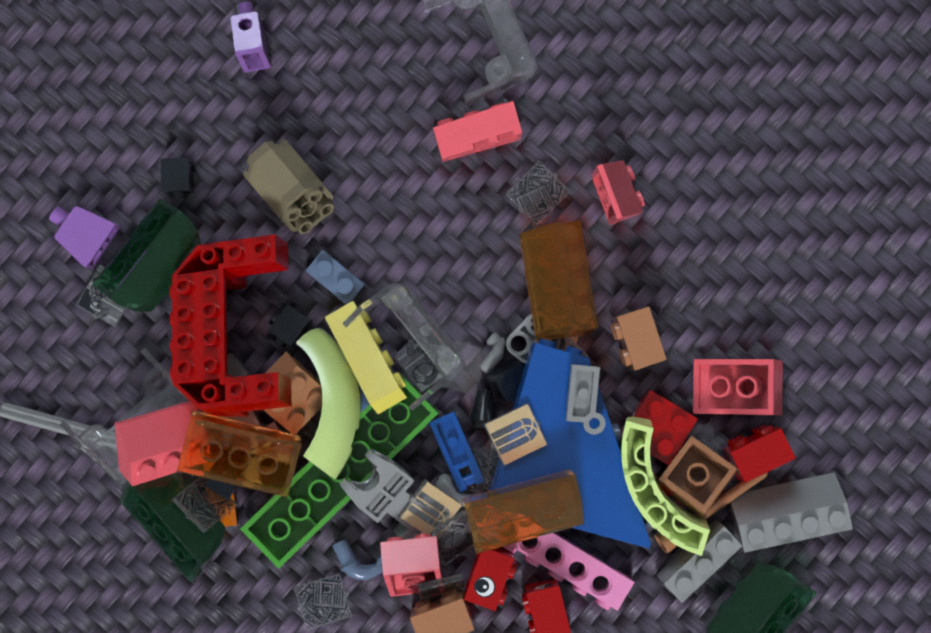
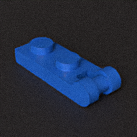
(456, 450)

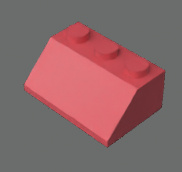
(152, 442)

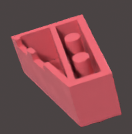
(477, 131)

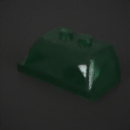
(147, 260)
(167, 525)
(763, 603)

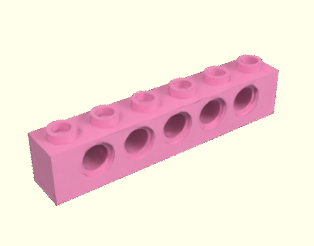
(617, 584)

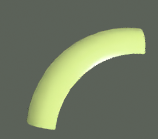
(339, 403)
(653, 503)

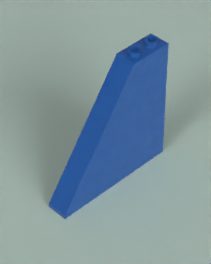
(593, 458)

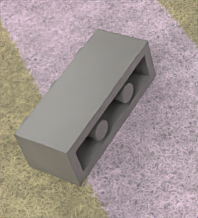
(689, 570)

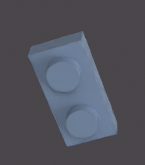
(335, 277)

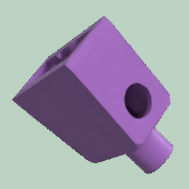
(249, 38)
(83, 234)

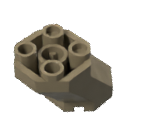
(288, 186)

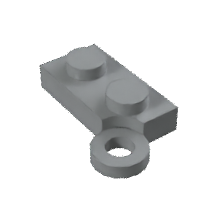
(583, 397)

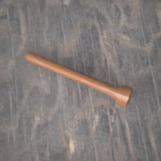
(719, 503)

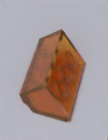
(558, 281)
(239, 453)
(524, 511)

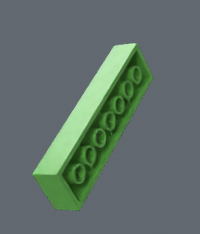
(316, 497)

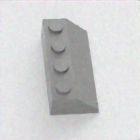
(790, 512)

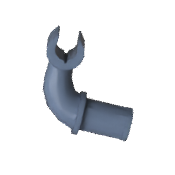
(352, 566)

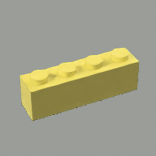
(366, 359)

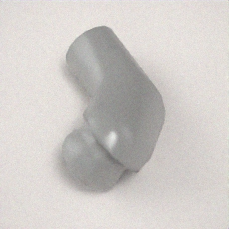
(495, 355)
(445, 484)

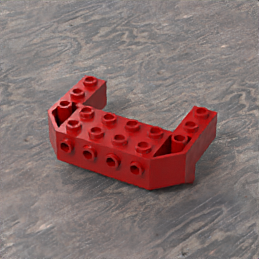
(201, 327)

